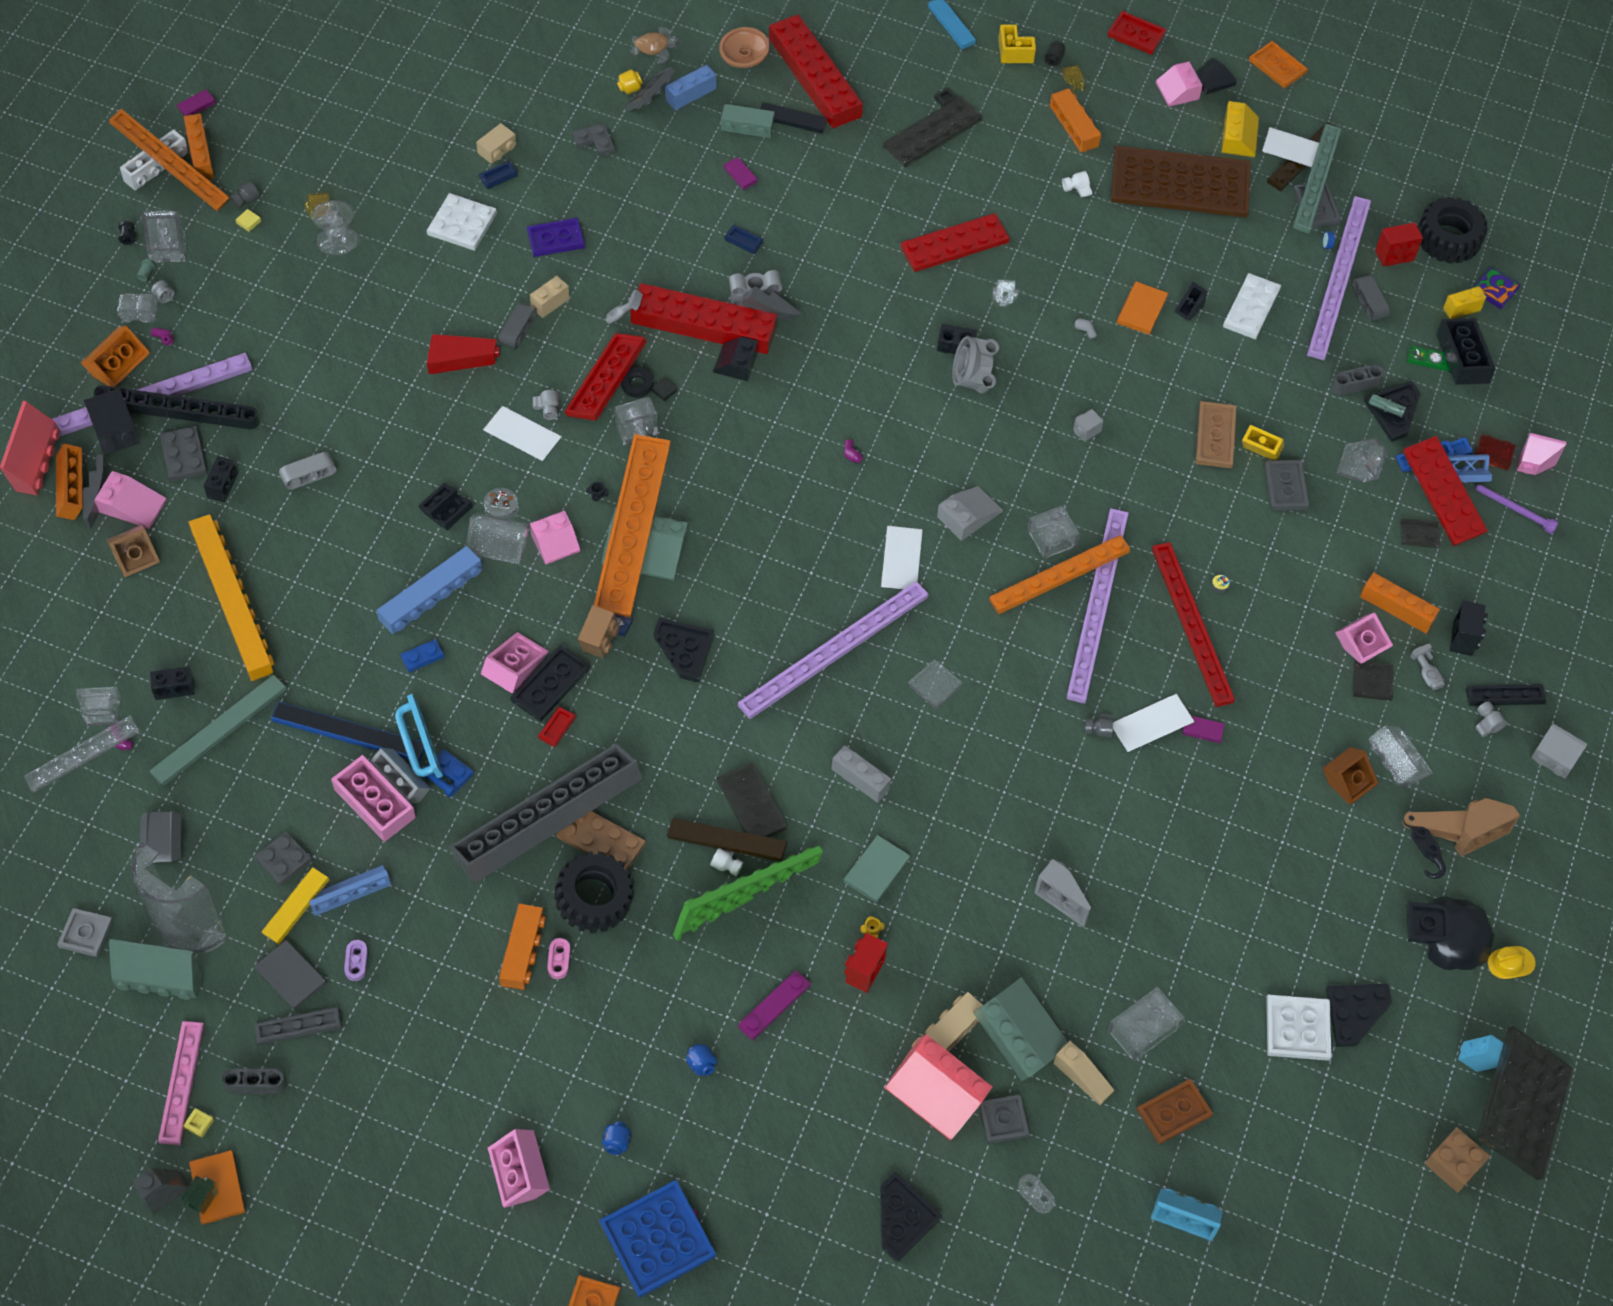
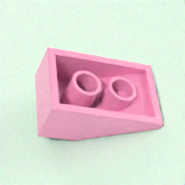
(129, 500)
(513, 662)

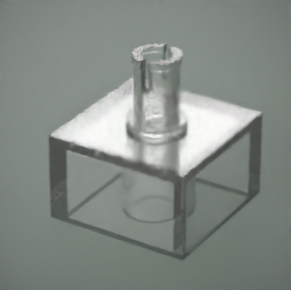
(636, 418)
(1053, 531)

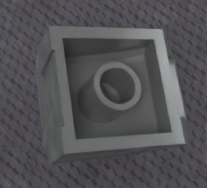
(163, 834)

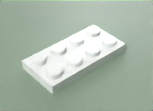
(1252, 306)

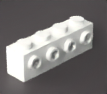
(144, 168)

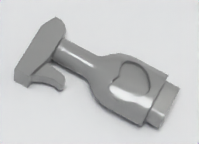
(619, 311)
(1429, 672)

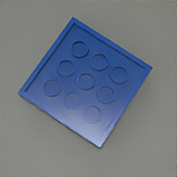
(657, 1238)

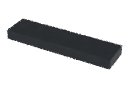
(796, 118)
(1506, 694)

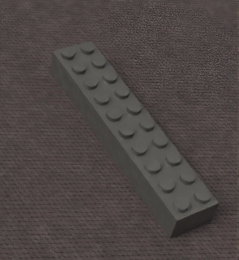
(545, 813)

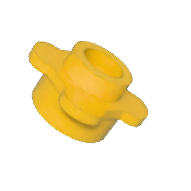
(871, 921)

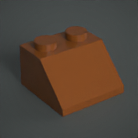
(1351, 774)

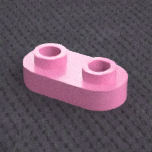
(558, 960)

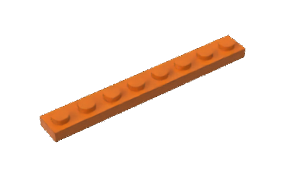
(169, 160)
(1059, 574)

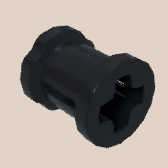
(126, 232)

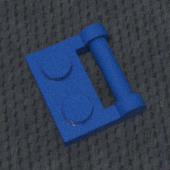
(452, 770)

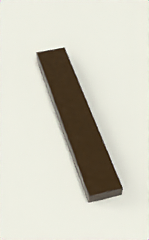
(727, 839)

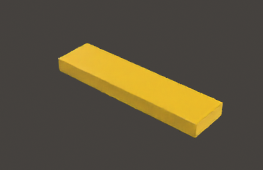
(295, 905)

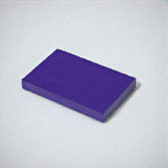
(555, 237)

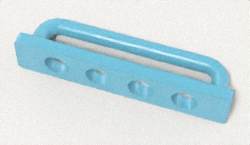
(425, 737)

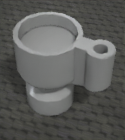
(548, 402)
(1492, 722)

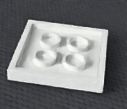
(461, 221)
(1298, 1027)

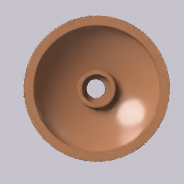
(744, 47)

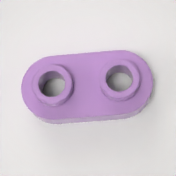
(356, 962)

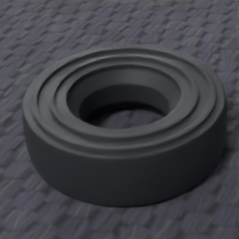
(641, 390)

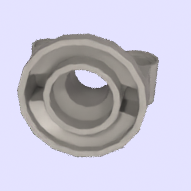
(742, 285)
(974, 364)

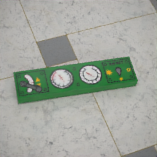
(1427, 358)

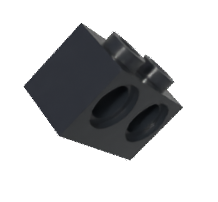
(951, 336)
(221, 479)
(172, 683)

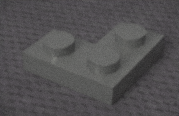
(594, 135)

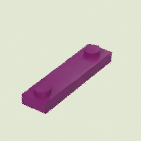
(774, 1005)

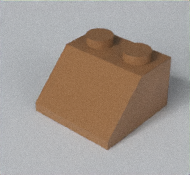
(133, 550)

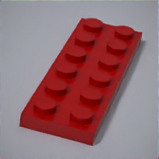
(954, 242)
(605, 376)
(1445, 491)

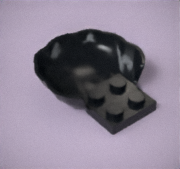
(1454, 928)

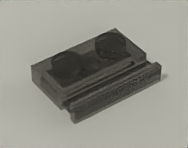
(1420, 533)

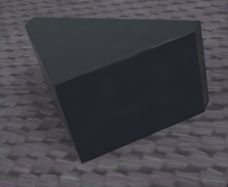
(1192, 301)

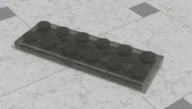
(932, 131)

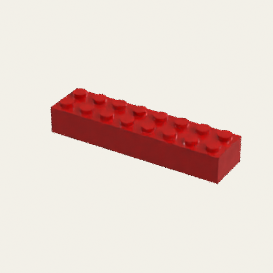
(815, 71)
(703, 317)

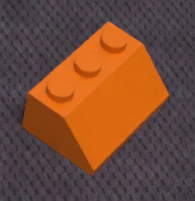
(115, 357)

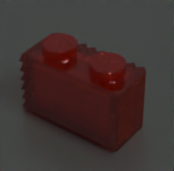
(1500, 451)

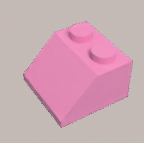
(1180, 84)
(554, 537)
(1364, 638)

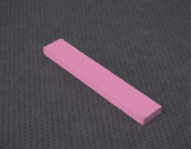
(181, 1083)

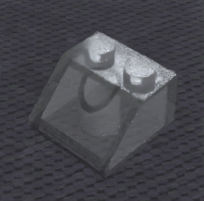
(1362, 460)

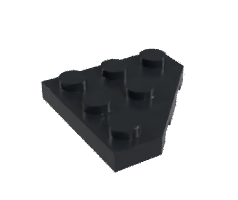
(1393, 425)
(684, 647)
(1356, 1010)
(904, 1217)

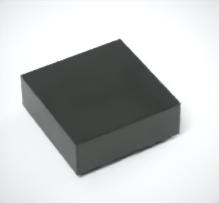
(945, 97)
(664, 389)

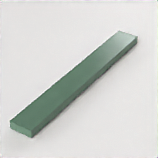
(1317, 178)
(217, 730)

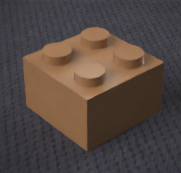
(598, 632)
(1457, 1160)

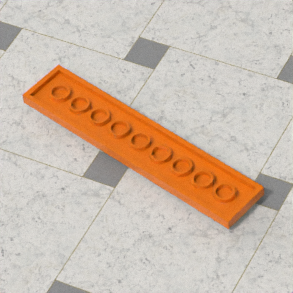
(632, 525)

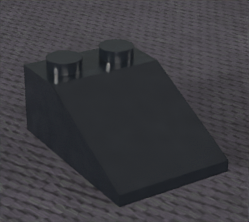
(111, 421)

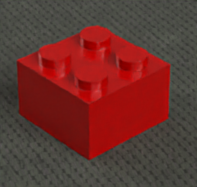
(1398, 244)
(866, 962)

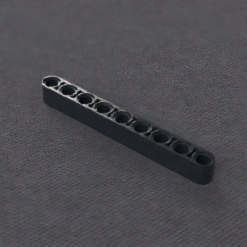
(186, 406)

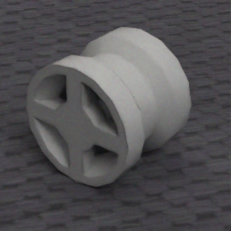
(162, 291)

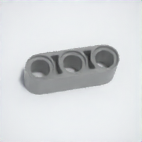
(307, 470)

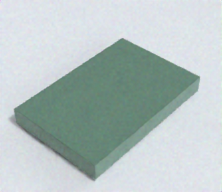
(876, 869)

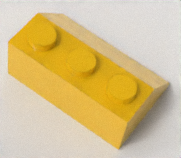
(1240, 130)

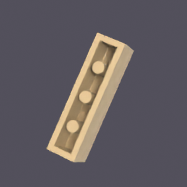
(954, 1022)

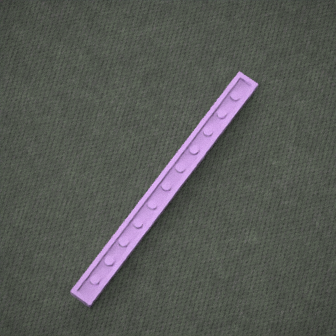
(1339, 278)
(174, 386)
(1095, 614)
(832, 650)

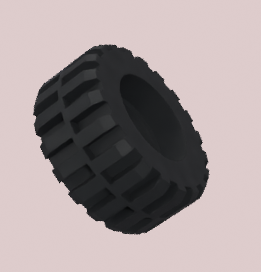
(1456, 214)
(599, 868)

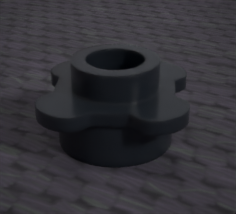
(597, 486)

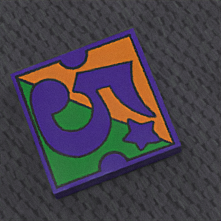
(1497, 287)

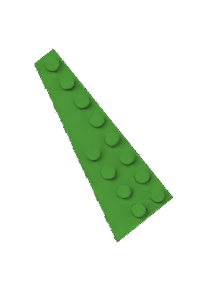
(736, 894)

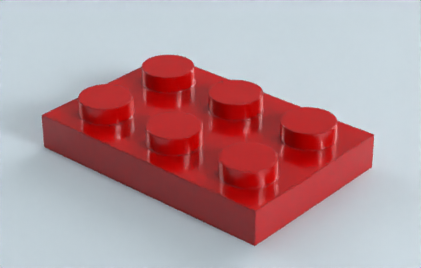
(1136, 32)

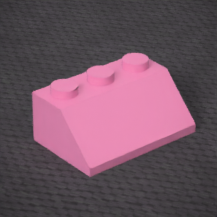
(518, 1167)

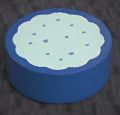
(1328, 240)

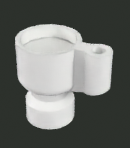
(1080, 182)
(723, 861)

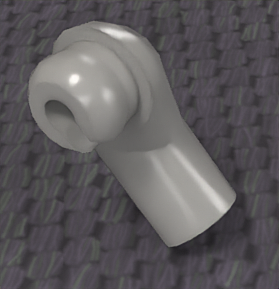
(1086, 325)

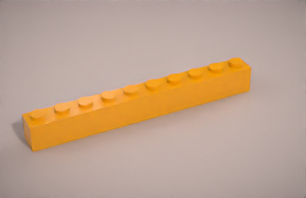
(231, 598)

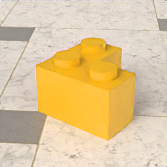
(1015, 48)

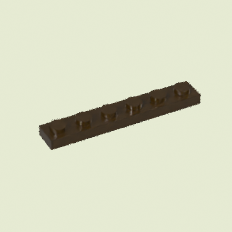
(1291, 169)

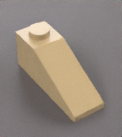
(1083, 1072)

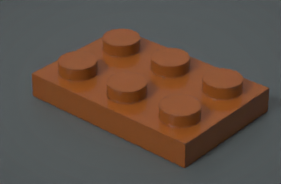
(1174, 1111)

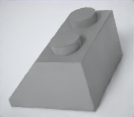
(1559, 751)

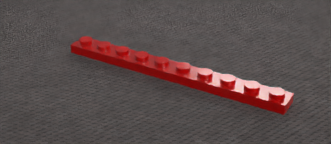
(1193, 625)

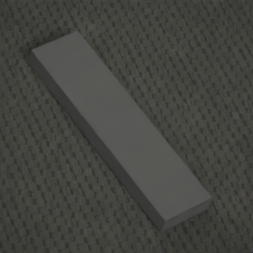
(298, 1026)

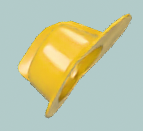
(1511, 962)

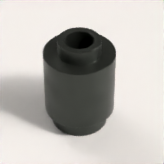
(1055, 53)

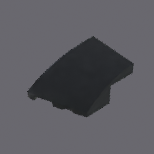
(1215, 77)

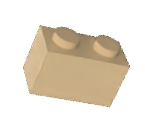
(496, 143)
(550, 296)

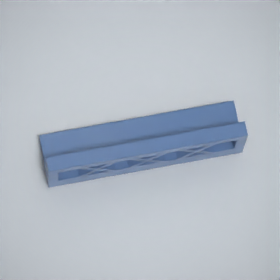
(1472, 474)
(350, 890)

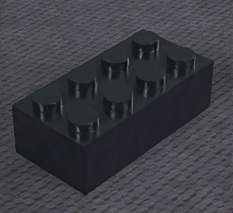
(1465, 351)

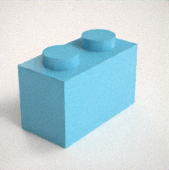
(1481, 1053)

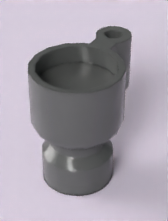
(247, 193)
(1102, 727)

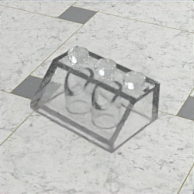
(497, 538)
(1400, 755)

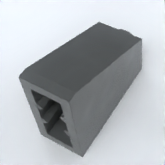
(159, 1187)

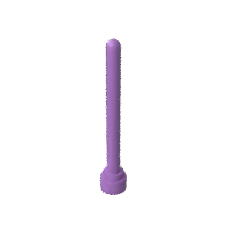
(1548, 524)

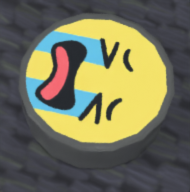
(1220, 583)

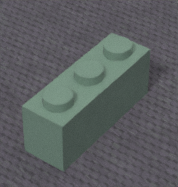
(747, 120)

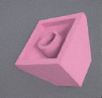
(1539, 454)

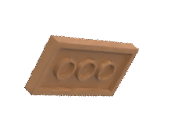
(1216, 434)
(599, 834)

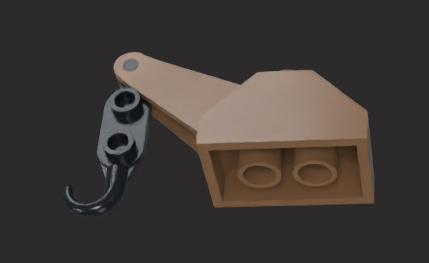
(1469, 829)

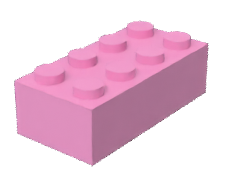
(373, 798)

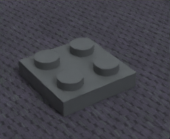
(283, 858)
(1004, 1119)

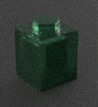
(200, 1194)

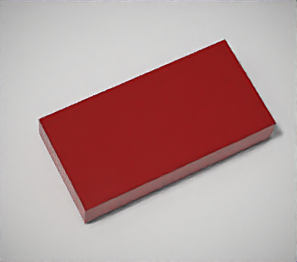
(556, 726)

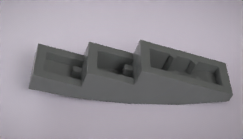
(96, 481)

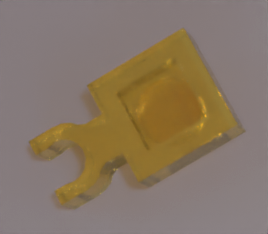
(1073, 76)

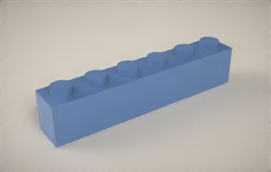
(429, 590)

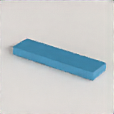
(951, 23)

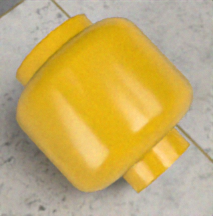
(629, 82)

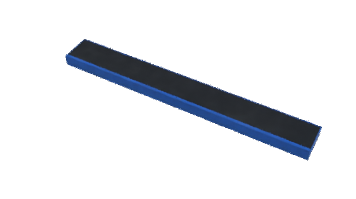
(343, 730)

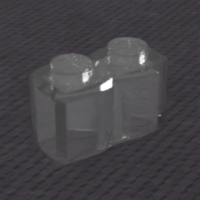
(137, 307)

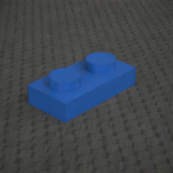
(422, 656)

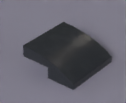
(445, 506)

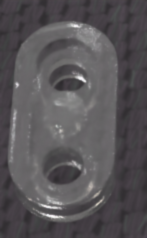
(1035, 1193)

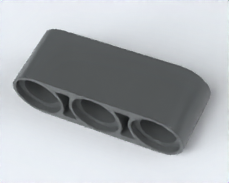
(1370, 297)
(517, 325)
(1357, 380)
(244, 1077)

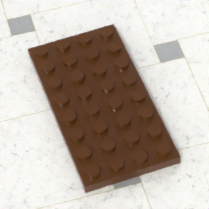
(1181, 181)

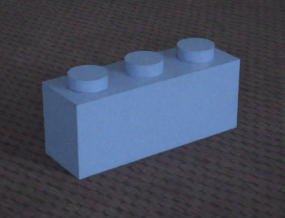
(690, 87)

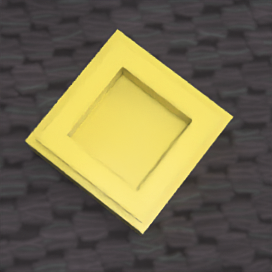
(248, 220)
(198, 1123)

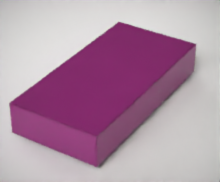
(196, 103)
(740, 173)
(1204, 729)

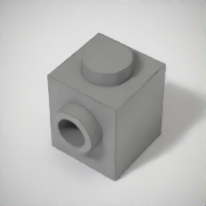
(1088, 425)

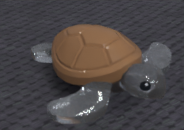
(655, 44)

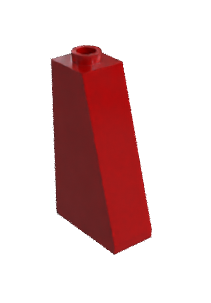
(459, 353)

